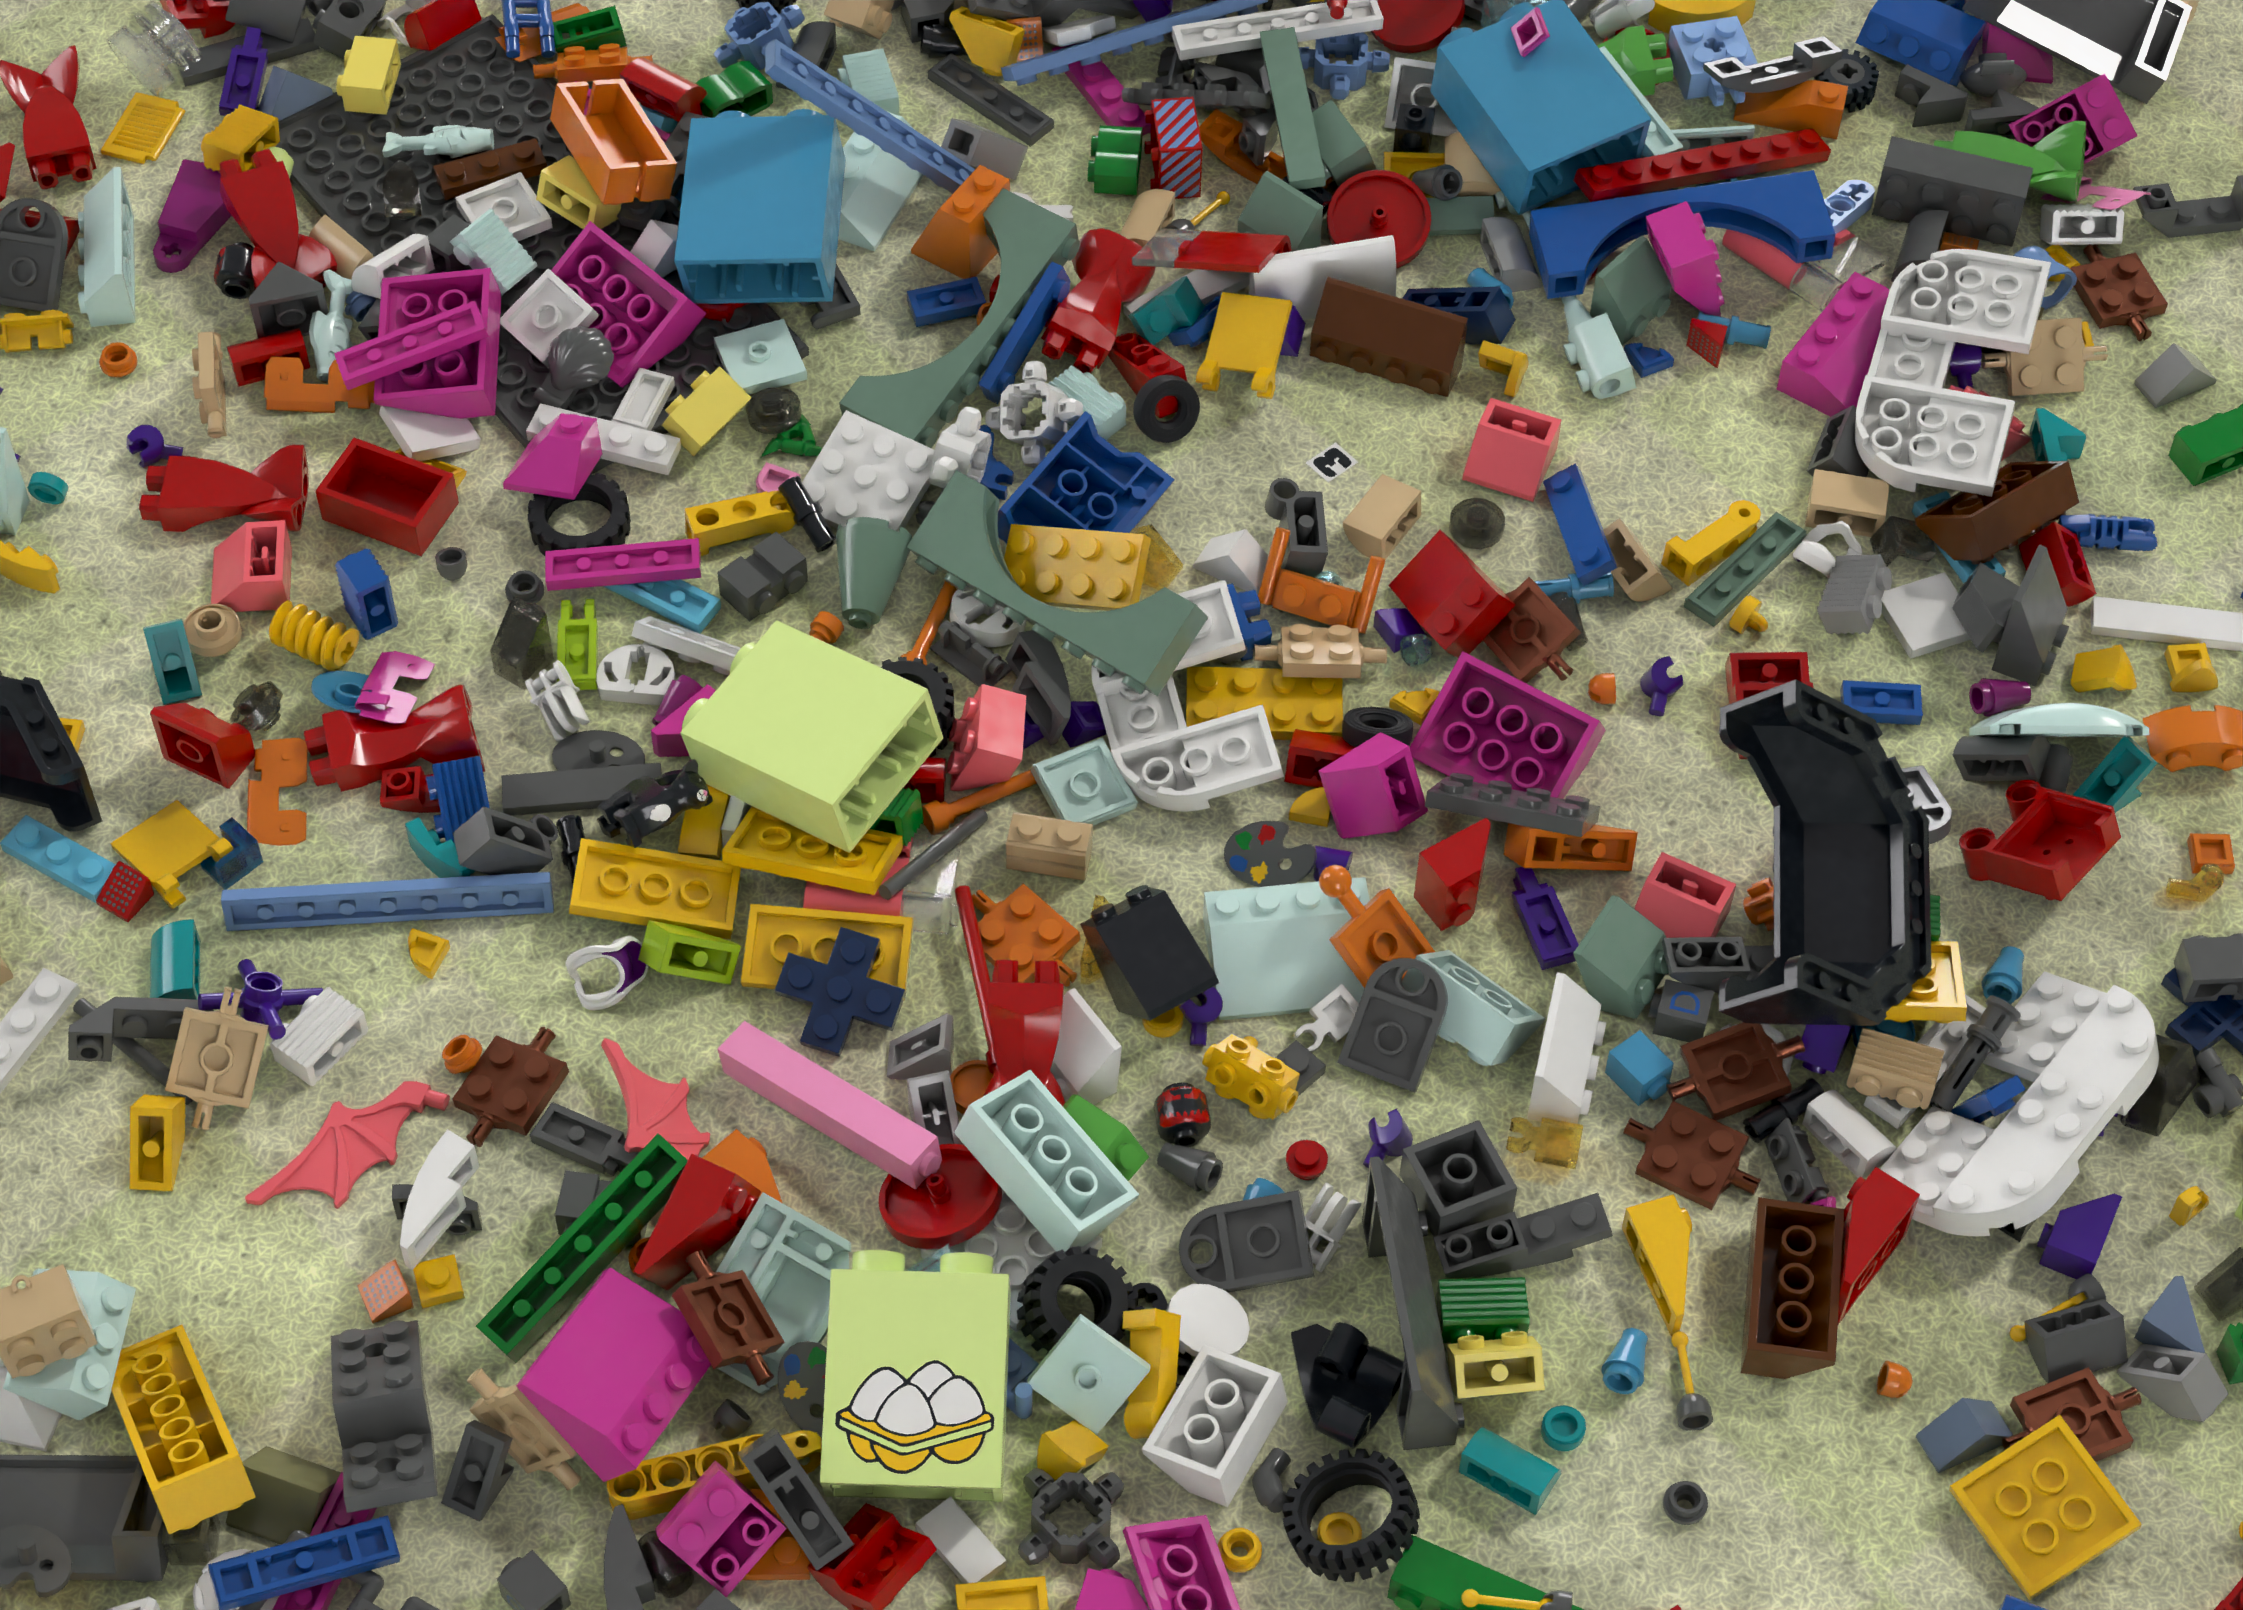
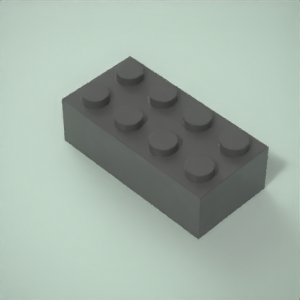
(1978, 191)

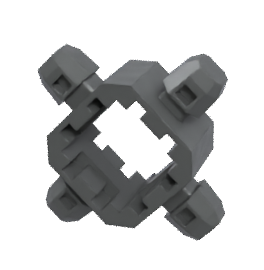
(1095, 1538)

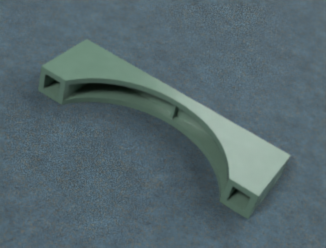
(929, 396)
(1135, 641)

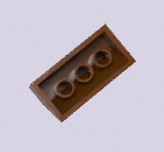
(1388, 337)
(2022, 501)
(1792, 1289)

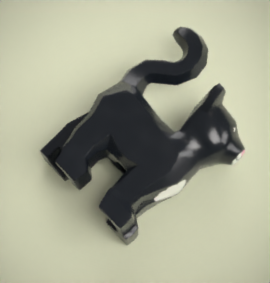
(653, 803)

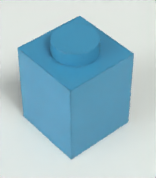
(1639, 1068)

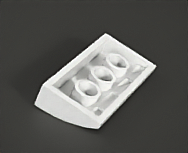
(1303, 273)

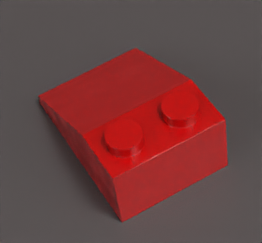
(1450, 596)
(700, 1215)
(1872, 1230)

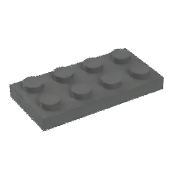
(1503, 804)

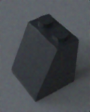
(1147, 954)

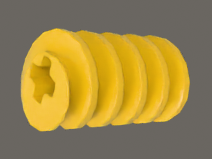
(313, 636)

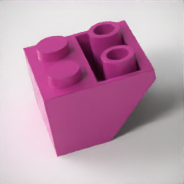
(1373, 788)
(720, 1528)

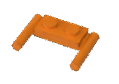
(1316, 597)

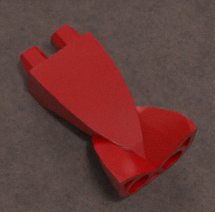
(52, 127)
(267, 213)
(1091, 311)
(209, 490)
(366, 746)
(1025, 1023)

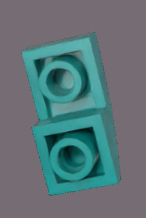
(436, 856)

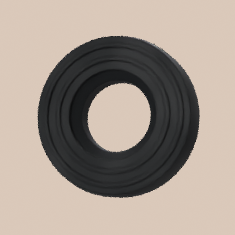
(1151, 394)
(1366, 722)

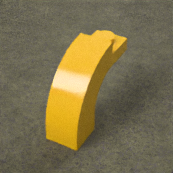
(1677, 12)

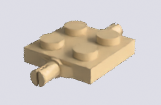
(2053, 362)
(210, 383)
(1320, 652)
(216, 1058)
(535, 1441)

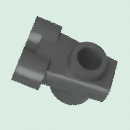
(2217, 1089)

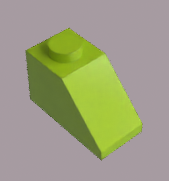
(688, 953)

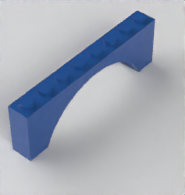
(1776, 209)

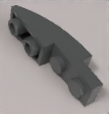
(1710, 960)
(1522, 1242)

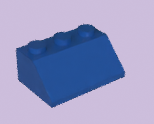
(1923, 36)

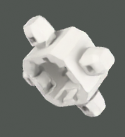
(1010, 419)
(961, 449)

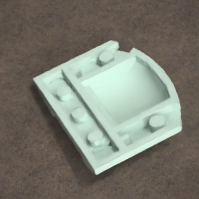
(2060, 721)
(790, 1271)

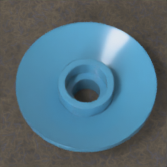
(339, 689)

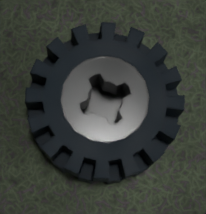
(1856, 74)

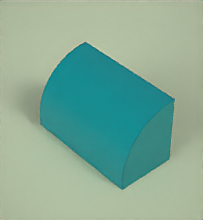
(175, 961)
(1508, 1470)

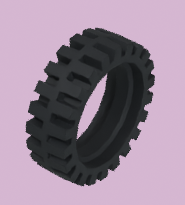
(1365, 1553)

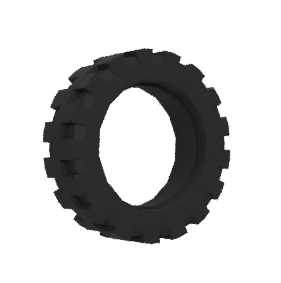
(596, 490)

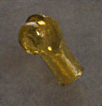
(2199, 887)

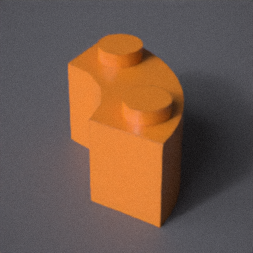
(2196, 738)

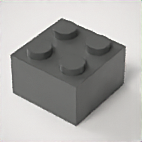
(1458, 1179)

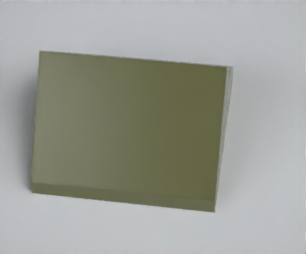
(287, 1495)

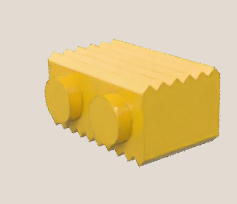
(240, 137)

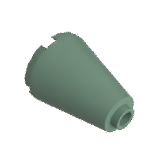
(869, 567)

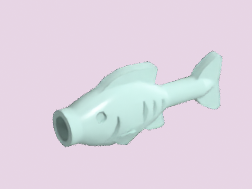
(444, 140)
(331, 331)

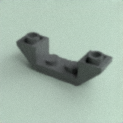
(1259, 125)
(2191, 216)
(128, 1017)

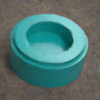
(47, 488)
(1563, 1428)

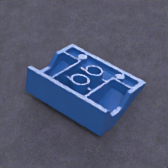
(1085, 486)

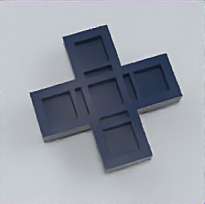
(840, 991)
(2205, 1021)

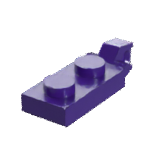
(244, 74)
(1543, 920)

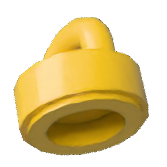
(1748, 615)

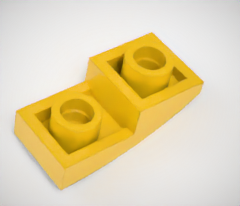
(28, 568)
(702, 828)

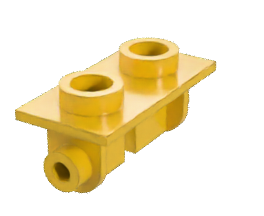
(48, 327)

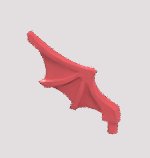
(654, 1107)
(350, 1145)

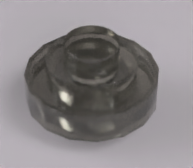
(773, 410)
(1477, 523)
(257, 707)

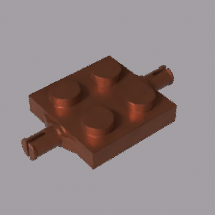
(2118, 291)
(1532, 634)
(1735, 1069)
(510, 1085)
(1692, 1155)
(728, 1318)
(2084, 1407)

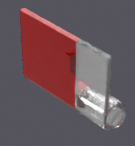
(1211, 250)

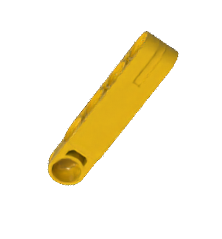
(690, 1465)

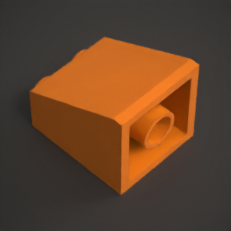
(957, 231)

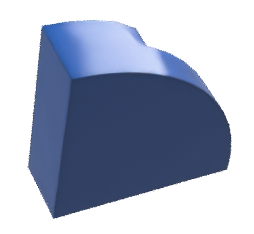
(1647, 360)

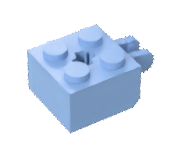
(1706, 42)

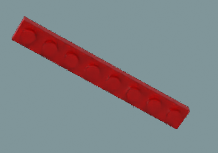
(1702, 165)

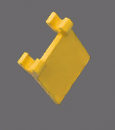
(1246, 339)
(169, 847)

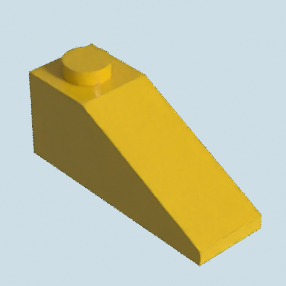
(1660, 1243)

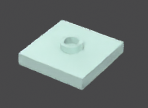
(761, 357)
(1084, 784)
(1088, 1374)

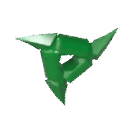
(784, 442)

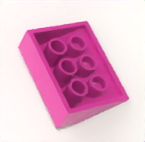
(634, 304)
(1837, 349)
(456, 382)
(1505, 731)
(615, 1374)

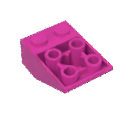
(2092, 102)
(1687, 256)

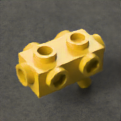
(1251, 1076)

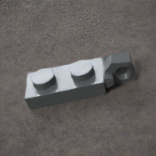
(582, 1140)

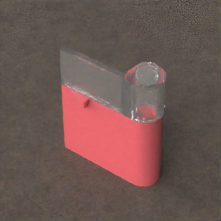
(1813, 280)
(925, 898)

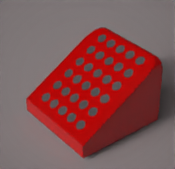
(1707, 340)
(125, 892)

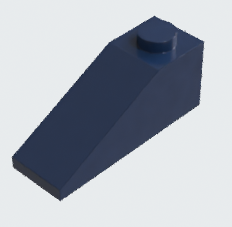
(1484, 307)

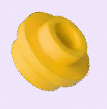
(1240, 1538)

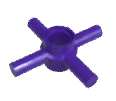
(261, 998)

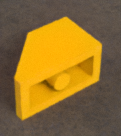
(987, 40)
(156, 1141)

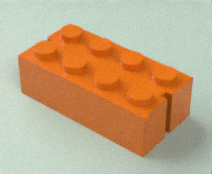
(613, 142)

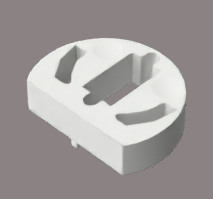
(992, 630)
(619, 661)

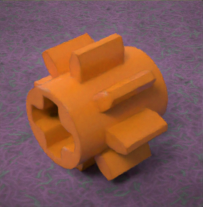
(1760, 903)

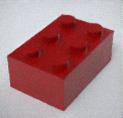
(387, 496)

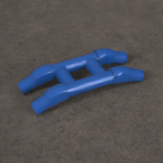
(514, 21)

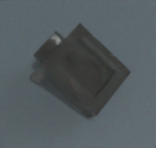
(1902, 538)

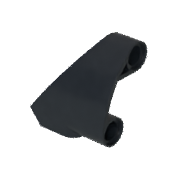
(1344, 1380)

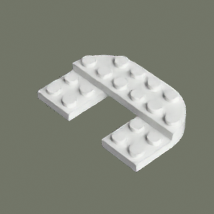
(1181, 764)

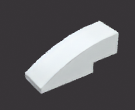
(436, 1196)

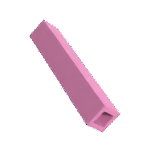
(830, 1105)

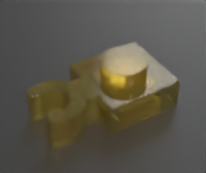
(1553, 1141)

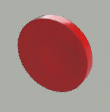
(1417, 24)
(1380, 206)
(946, 1205)

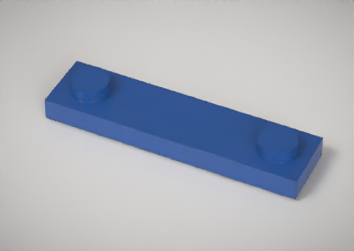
(1047, 294)
(1579, 524)
(303, 1563)

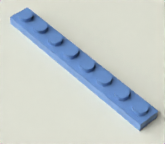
(1121, 41)
(864, 117)
(387, 901)

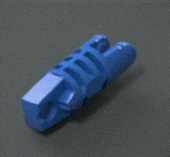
(2108, 532)

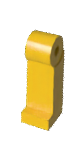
(738, 519)
(1711, 545)
(1155, 1340)

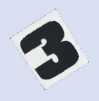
(1332, 462)

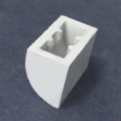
(405, 258)
(1847, 1133)

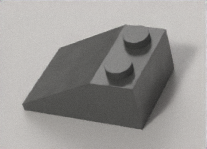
(2033, 624)

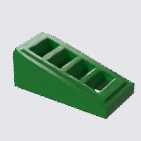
(603, 24)

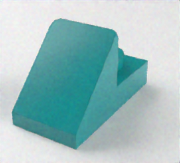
(1167, 311)
(2055, 438)
(172, 661)
(2118, 775)

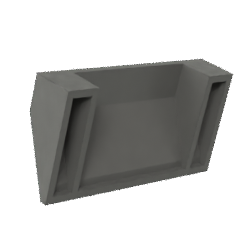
(2120, 38)
(1397, 1230)
(94, 1506)

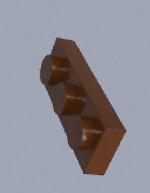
(488, 167)

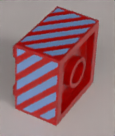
(1175, 146)

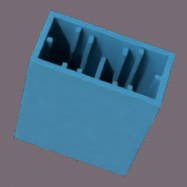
(1540, 112)
(761, 208)

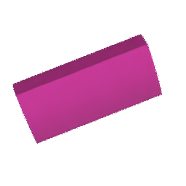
(1180, 1565)

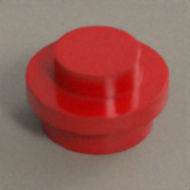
(1306, 1159)

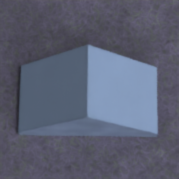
(290, 93)
(2171, 1320)
(1963, 1433)

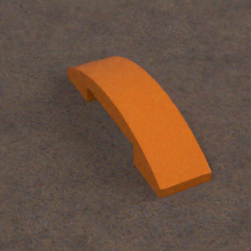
(1221, 136)

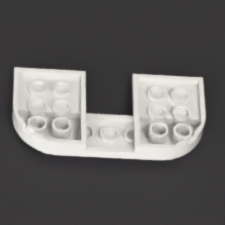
(1905, 418)
(2087, 1062)

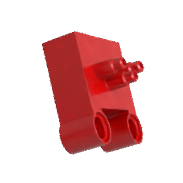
(2047, 846)

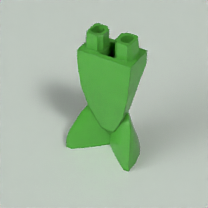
(1635, 55)
(2055, 159)

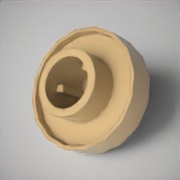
(213, 630)

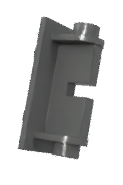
(1173, 70)
(969, 659)
(1790, 1154)

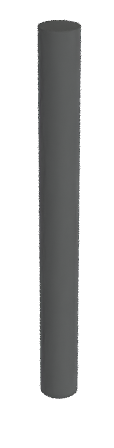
(932, 853)
(133, 1050)

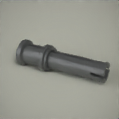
(1982, 1039)

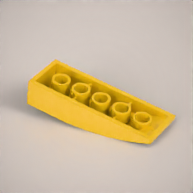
(178, 1431)

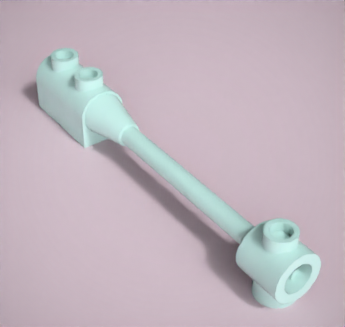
(1591, 342)

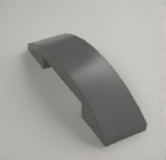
(1807, 61)

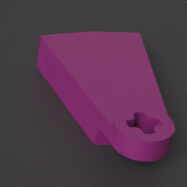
(189, 216)

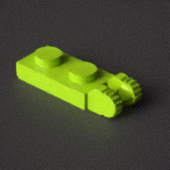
(579, 644)

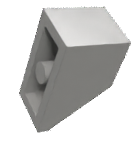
(2175, 1380)

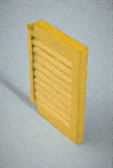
(143, 129)

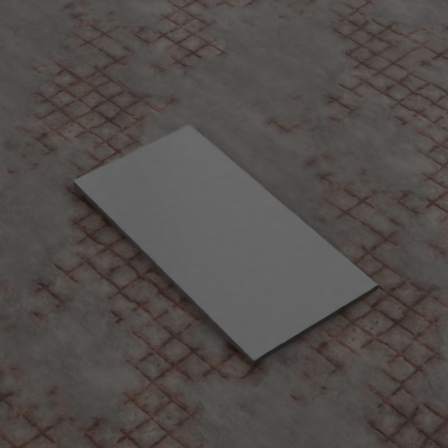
(476, 85)

